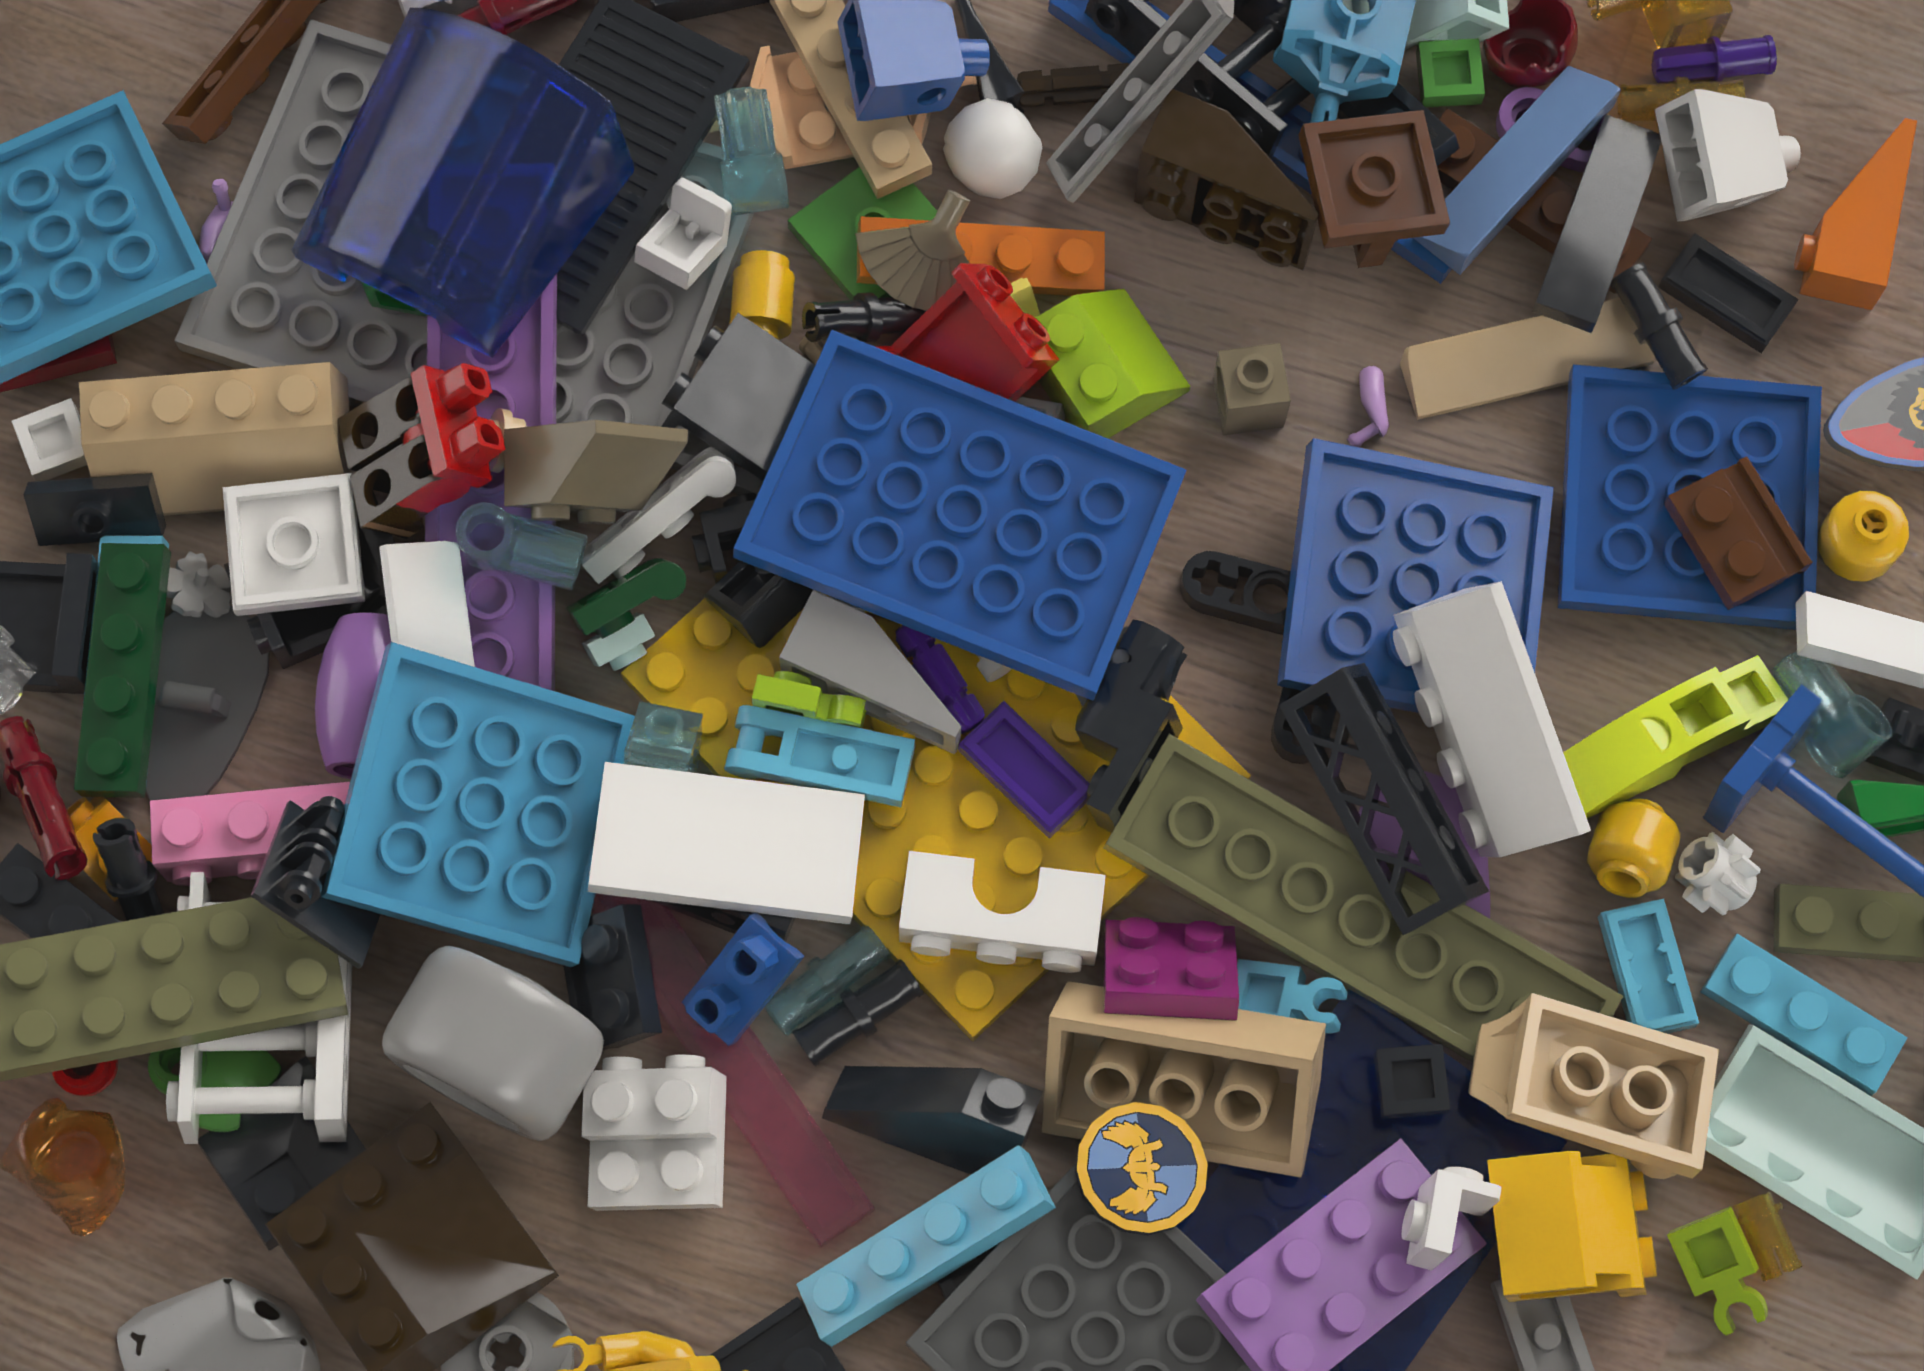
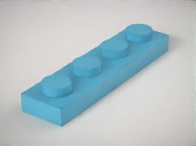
(925, 1246)

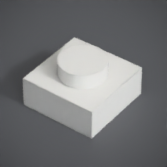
(51, 440)

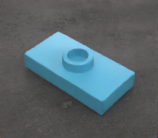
(1648, 967)

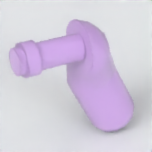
(215, 221)
(1373, 399)

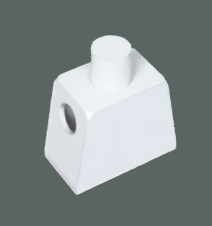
(1722, 152)

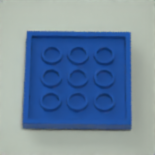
(1638, 443)
(1395, 535)

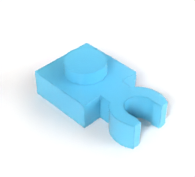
(1283, 992)

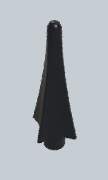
(998, 81)

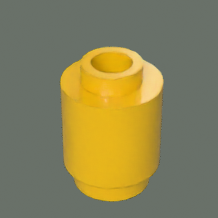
(764, 291)

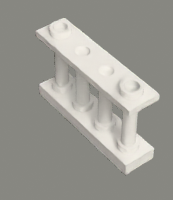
(318, 1099)

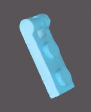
(821, 755)

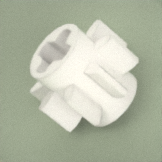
(1717, 873)

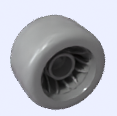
(493, 1042)

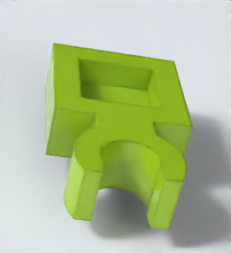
(796, 695)
(1717, 1259)

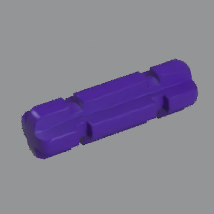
(941, 676)

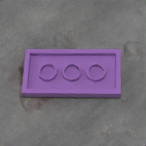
(1332, 1273)

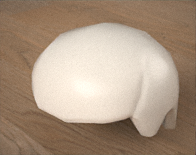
(992, 148)

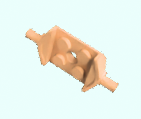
(801, 123)

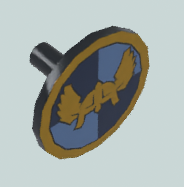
(1141, 1168)

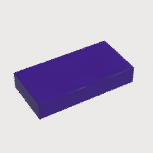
(1025, 769)

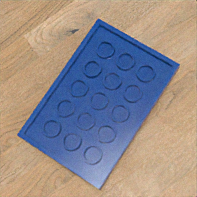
(960, 514)

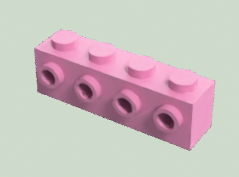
(224, 831)

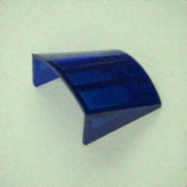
(466, 178)

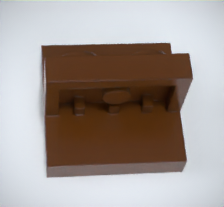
(1373, 182)

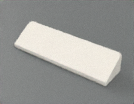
(427, 598)

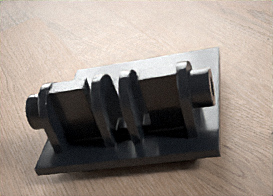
(295, 876)

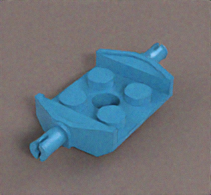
(1342, 52)

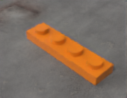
(1050, 258)

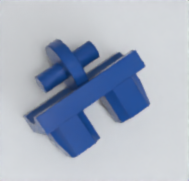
(741, 980)

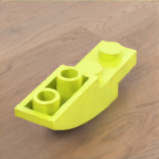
(1671, 731)

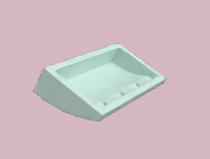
(1822, 1146)

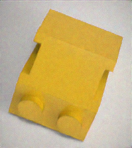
(1570, 1226)

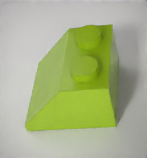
(1108, 364)

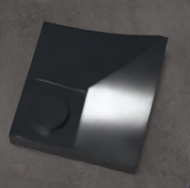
(275, 1158)

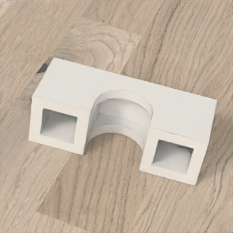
(945, 914)

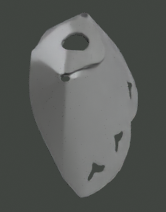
(217, 1332)

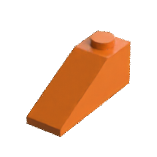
(1855, 239)

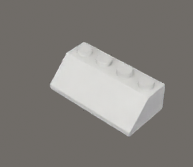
(1489, 722)

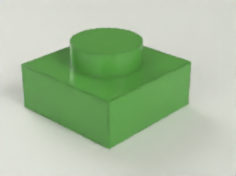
(1450, 72)

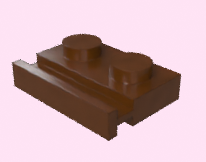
(1737, 533)

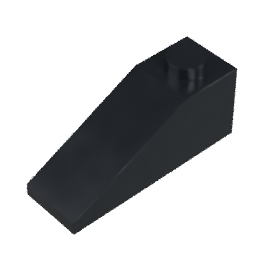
(936, 1112)

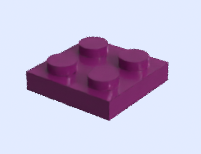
(1170, 969)

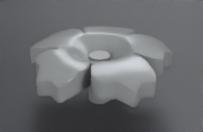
(197, 588)

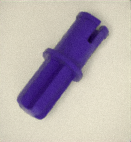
(1715, 60)

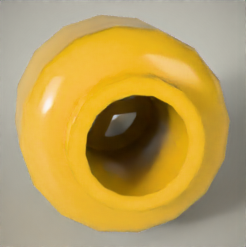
(1863, 536)
(1633, 848)

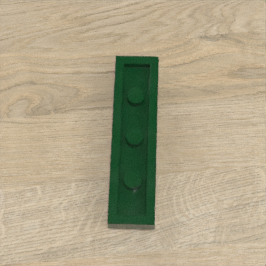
(122, 670)

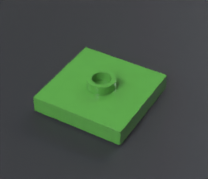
(832, 219)

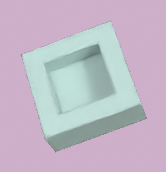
(622, 646)

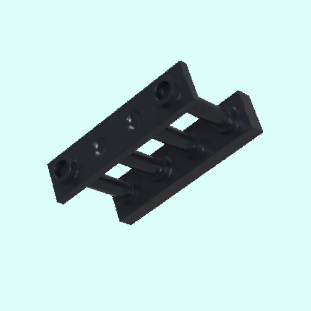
(1136, 23)

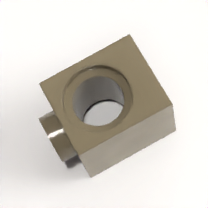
(1251, 389)

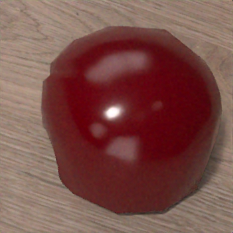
(1536, 45)

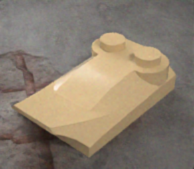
(1599, 1083)

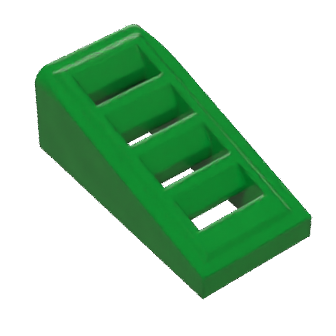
(1886, 806)

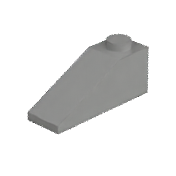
(854, 657)

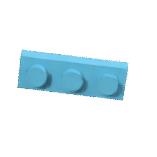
(1803, 1014)

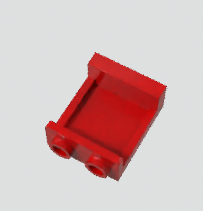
(980, 335)

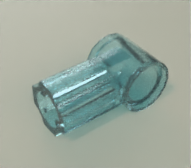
(750, 167)
(527, 548)
(1845, 724)

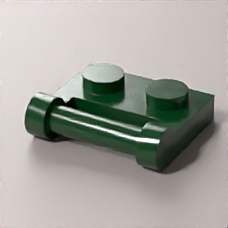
(610, 605)

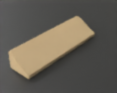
(1516, 360)

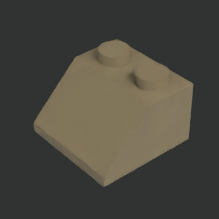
(587, 468)

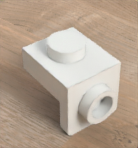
(687, 235)
(1433, 1217)

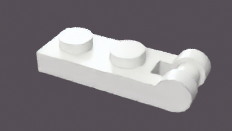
(666, 513)

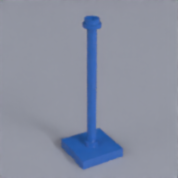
(1770, 766)

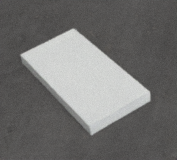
(726, 843)

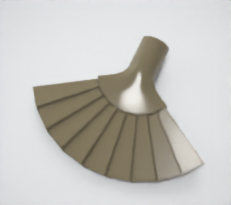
(917, 259)

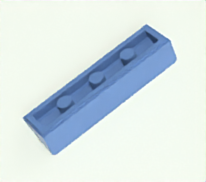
(1520, 164)

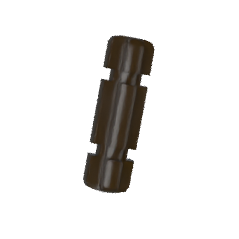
(1067, 84)

